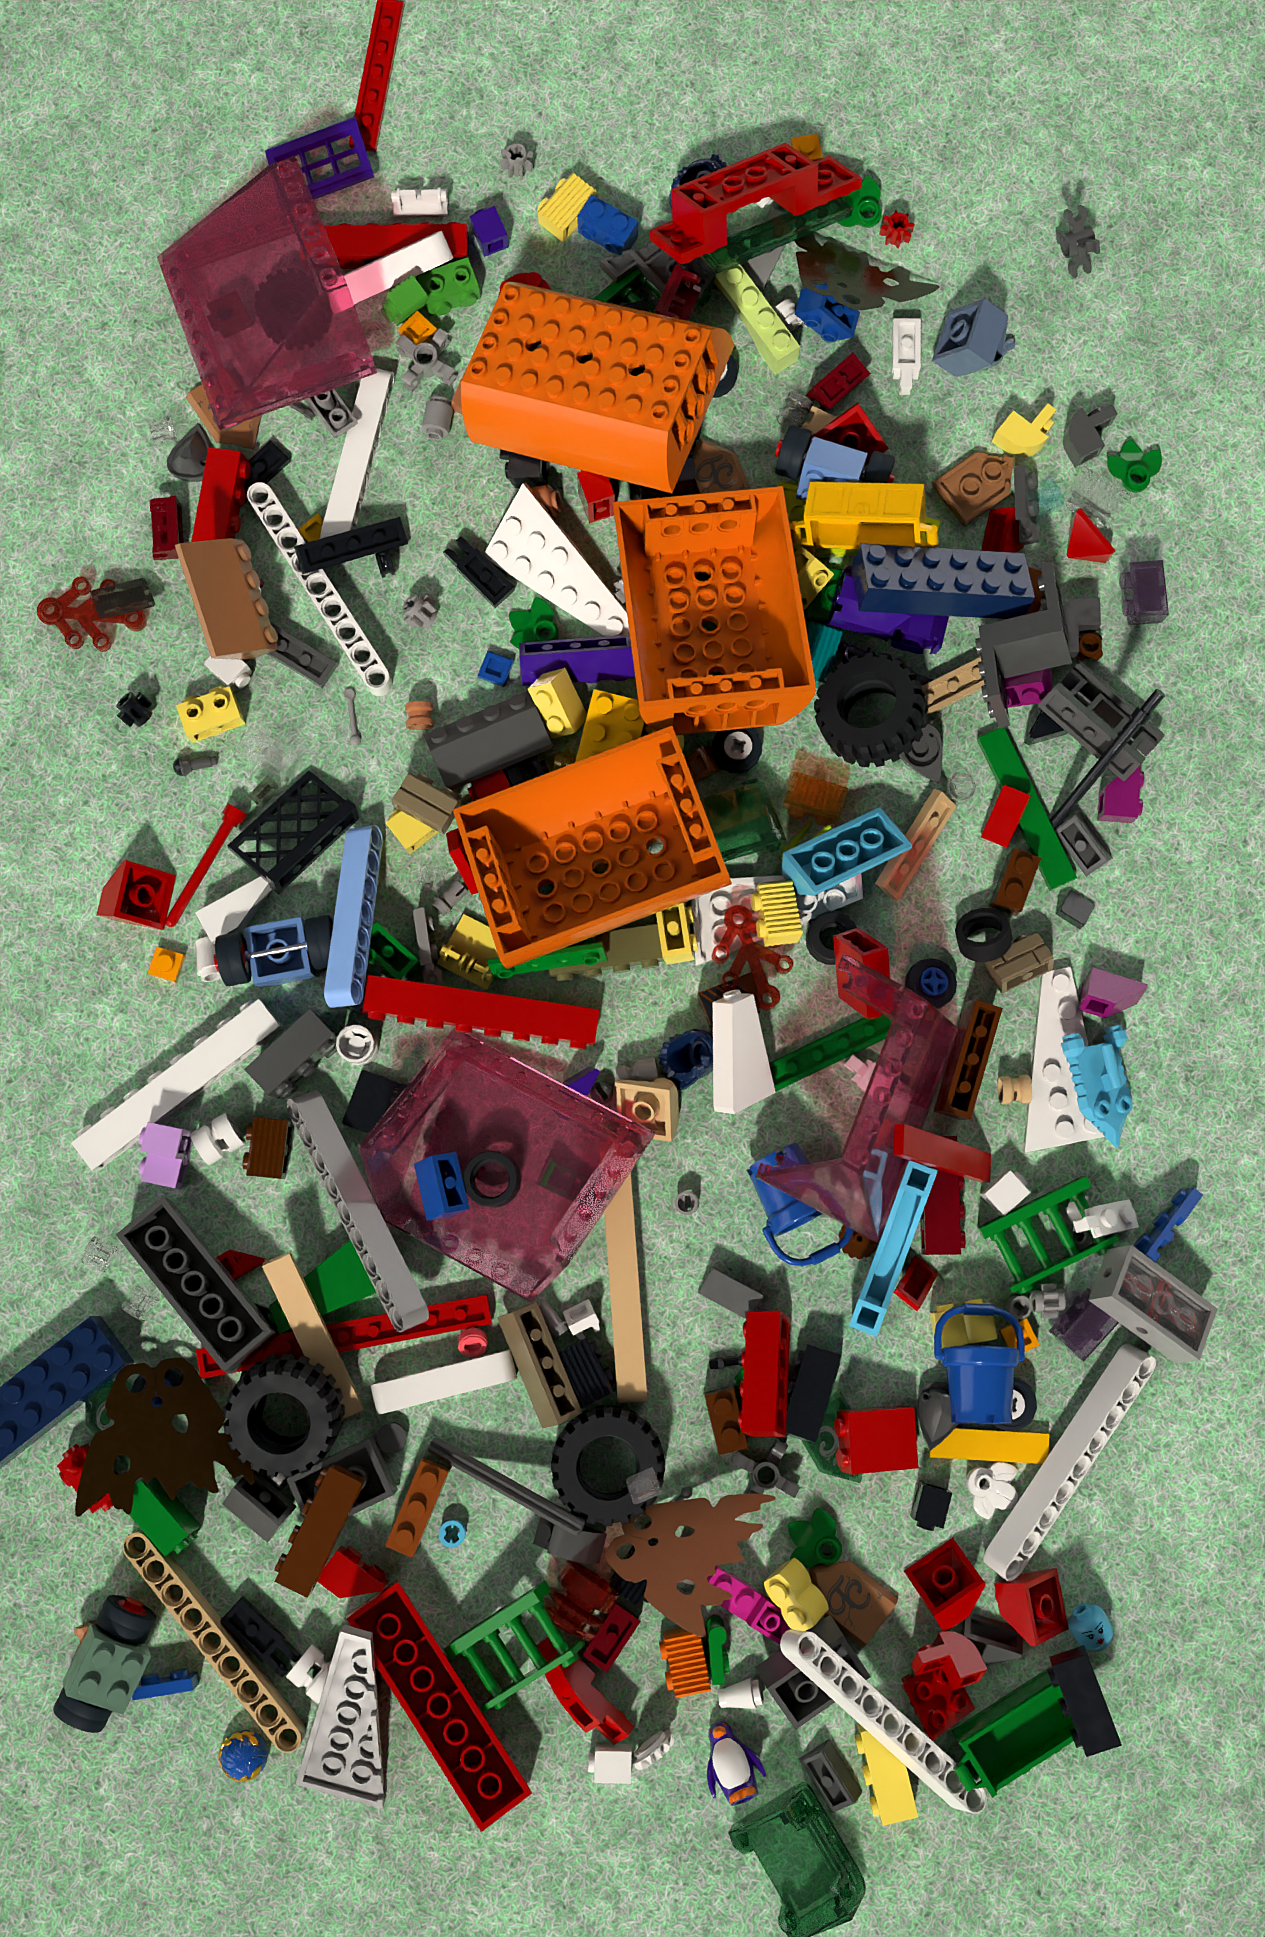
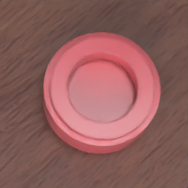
(472, 1342)

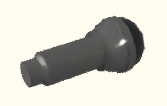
(183, 766)

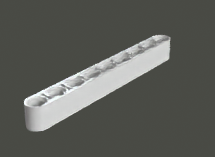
(323, 601)
(1069, 1461)
(897, 1732)

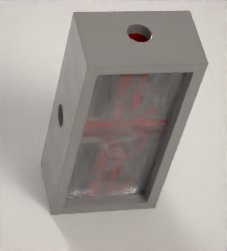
(1153, 1304)

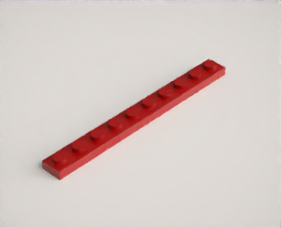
(369, 1332)

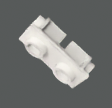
(420, 202)

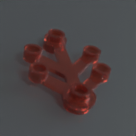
(84, 615)
(750, 952)

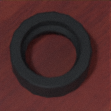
(986, 950)
(470, 1176)

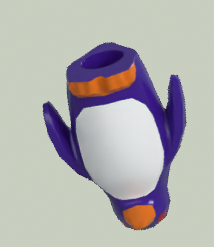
(731, 1765)

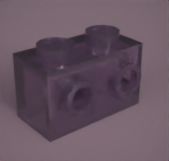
(1144, 592)
(1082, 1326)

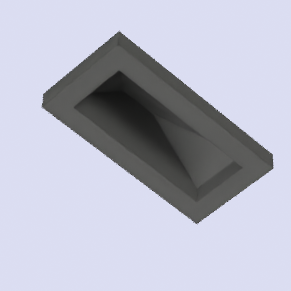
(993, 1639)

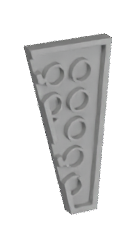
(345, 1737)

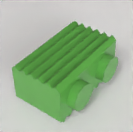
(403, 301)

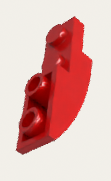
(583, 1701)

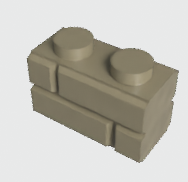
(426, 803)
(1021, 963)

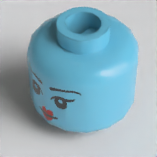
(1091, 1627)

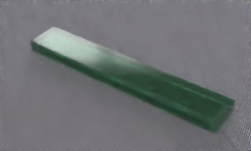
(776, 233)

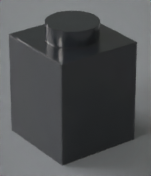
(930, 1506)

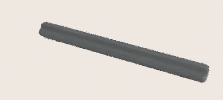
(506, 1486)

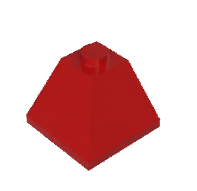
(854, 431)
(137, 895)
(947, 1584)
(1033, 1605)

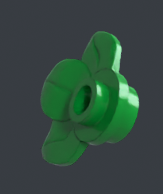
(862, 201)
(1134, 463)
(531, 624)
(810, 1538)

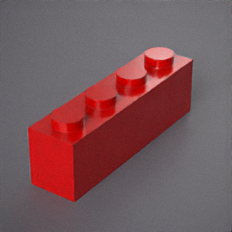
(221, 495)
(765, 1374)

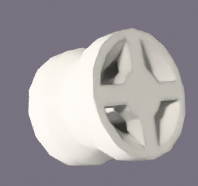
(786, 313)

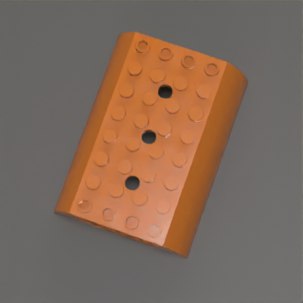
(592, 411)
(750, 596)
(584, 817)

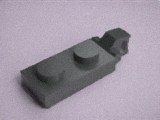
(1026, 504)

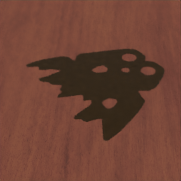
(861, 279)
(153, 1443)

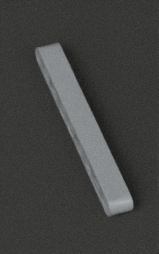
(357, 1211)

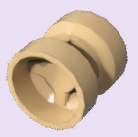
(1014, 1089)

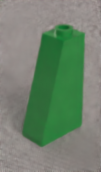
(332, 1284)

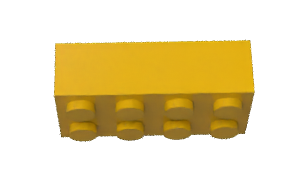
(609, 723)

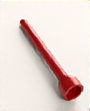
(231, 818)

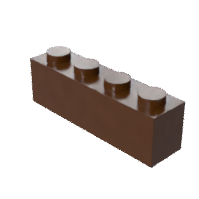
(968, 1060)
(320, 1529)

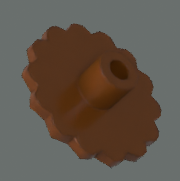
(858, 1245)

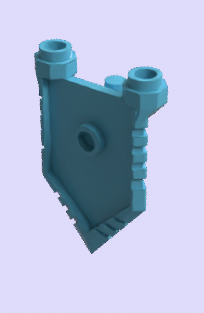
(1100, 1081)

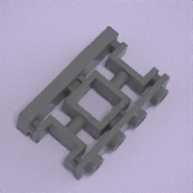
(1075, 715)

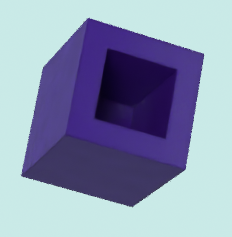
(489, 231)

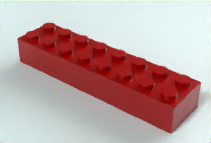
(440, 1706)

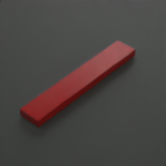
(378, 71)
(941, 1153)

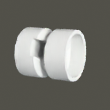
(357, 1045)
(215, 1140)
(299, 1675)

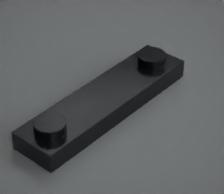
(350, 545)

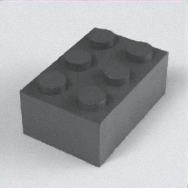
(293, 1055)
(362, 1459)
(792, 1689)

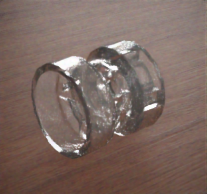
(795, 409)

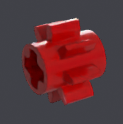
(896, 229)

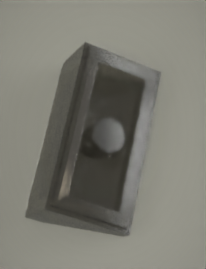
(122, 598)

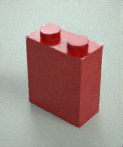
(867, 951)
(876, 1439)

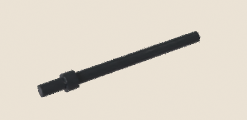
(1140, 716)

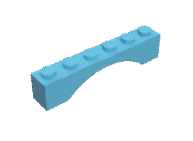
(893, 1247)

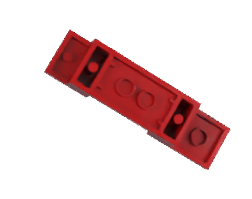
(776, 173)

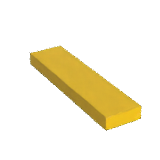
(994, 1446)

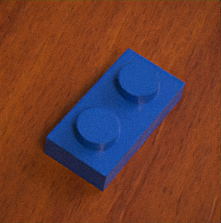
(177, 1682)

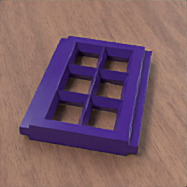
(326, 137)

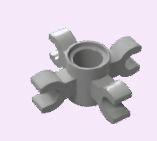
(425, 350)

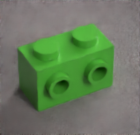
(449, 287)

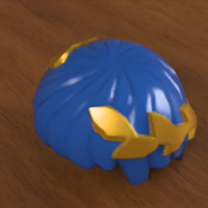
(243, 1755)

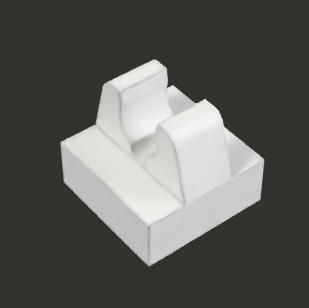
(580, 1318)

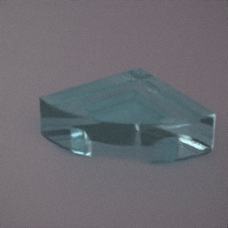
(1049, 499)

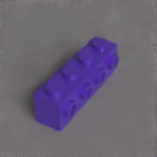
(583, 658)

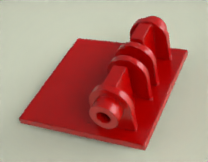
(936, 1701)

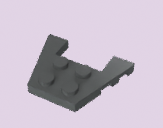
(656, 267)

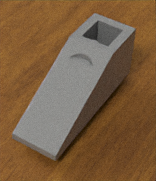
(331, 412)

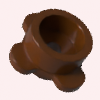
(1094, 641)

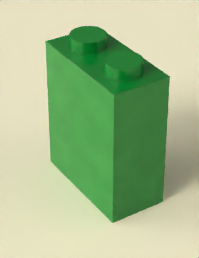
(163, 1519)

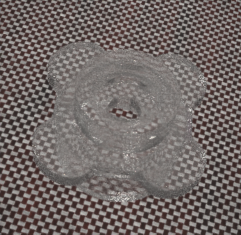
(429, 871)

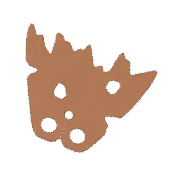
(686, 1557)

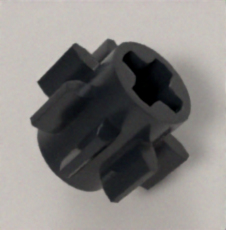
(134, 709)

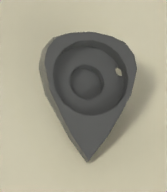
(189, 456)
(926, 755)
(935, 1413)

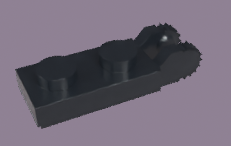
(481, 573)
(259, 1635)

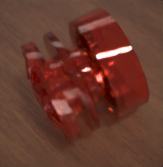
(583, 1594)

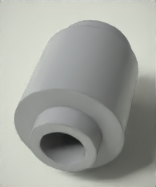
(437, 418)

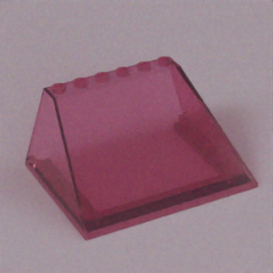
(265, 300)
(481, 1101)
(867, 1176)

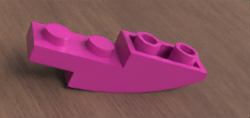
(750, 1605)

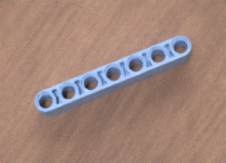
(353, 917)

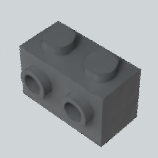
(259, 1506)

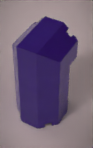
(907, 631)

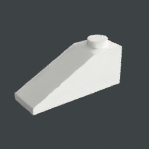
(234, 910)

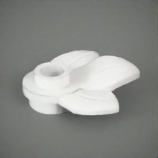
(997, 1488)

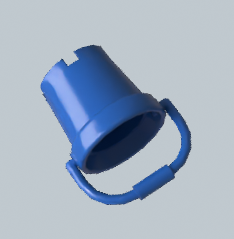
(787, 1213)
(980, 1376)

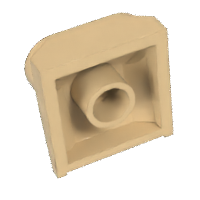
(650, 1105)

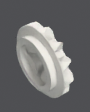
(653, 1749)

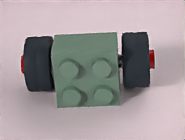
(106, 1665)

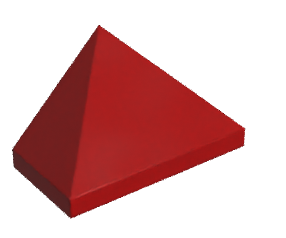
(1002, 531)
(1086, 540)
(915, 1283)

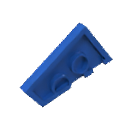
(1162, 1233)

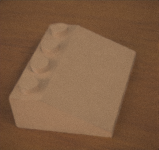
(227, 598)

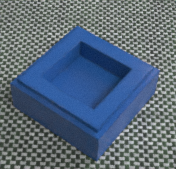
(495, 668)

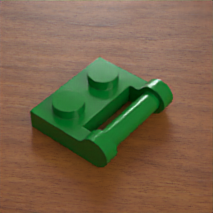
(717, 1655)

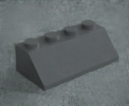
(488, 741)

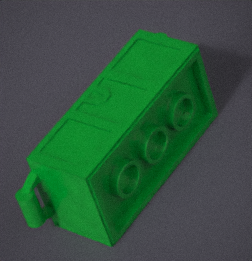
(1013, 1735)

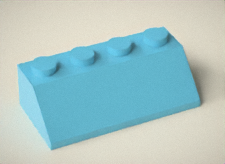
(843, 853)

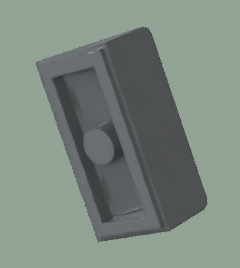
(1082, 844)
(730, 1293)
(831, 1776)

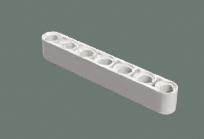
(358, 453)

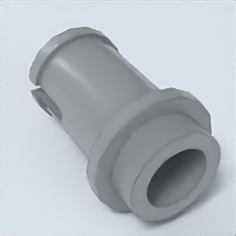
(449, 898)
(553, 1321)

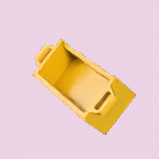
(866, 514)

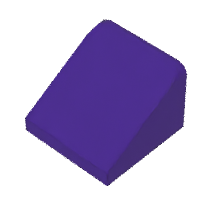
(583, 1080)

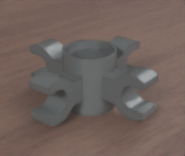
(1077, 241)
(772, 1460)

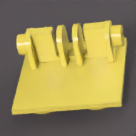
(469, 951)

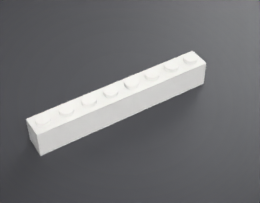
(177, 1084)

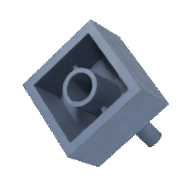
(973, 339)

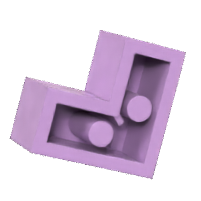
(167, 1154)

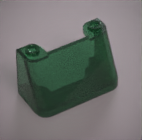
(744, 821)
(803, 1860)

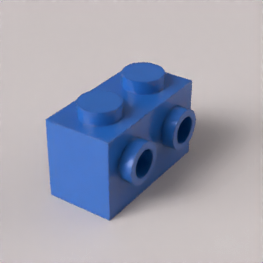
(607, 226)
(826, 315)
(441, 1186)

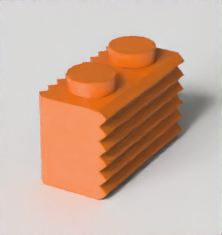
(686, 1661)

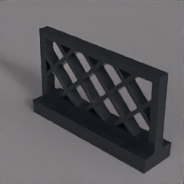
(314, 841)

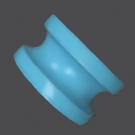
(443, 1531)

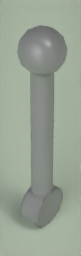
(349, 695)

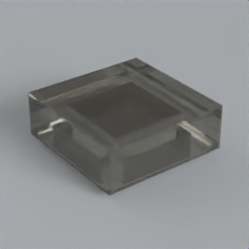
(264, 792)

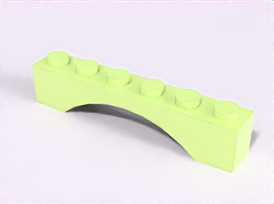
(763, 324)

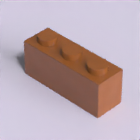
(418, 1507)

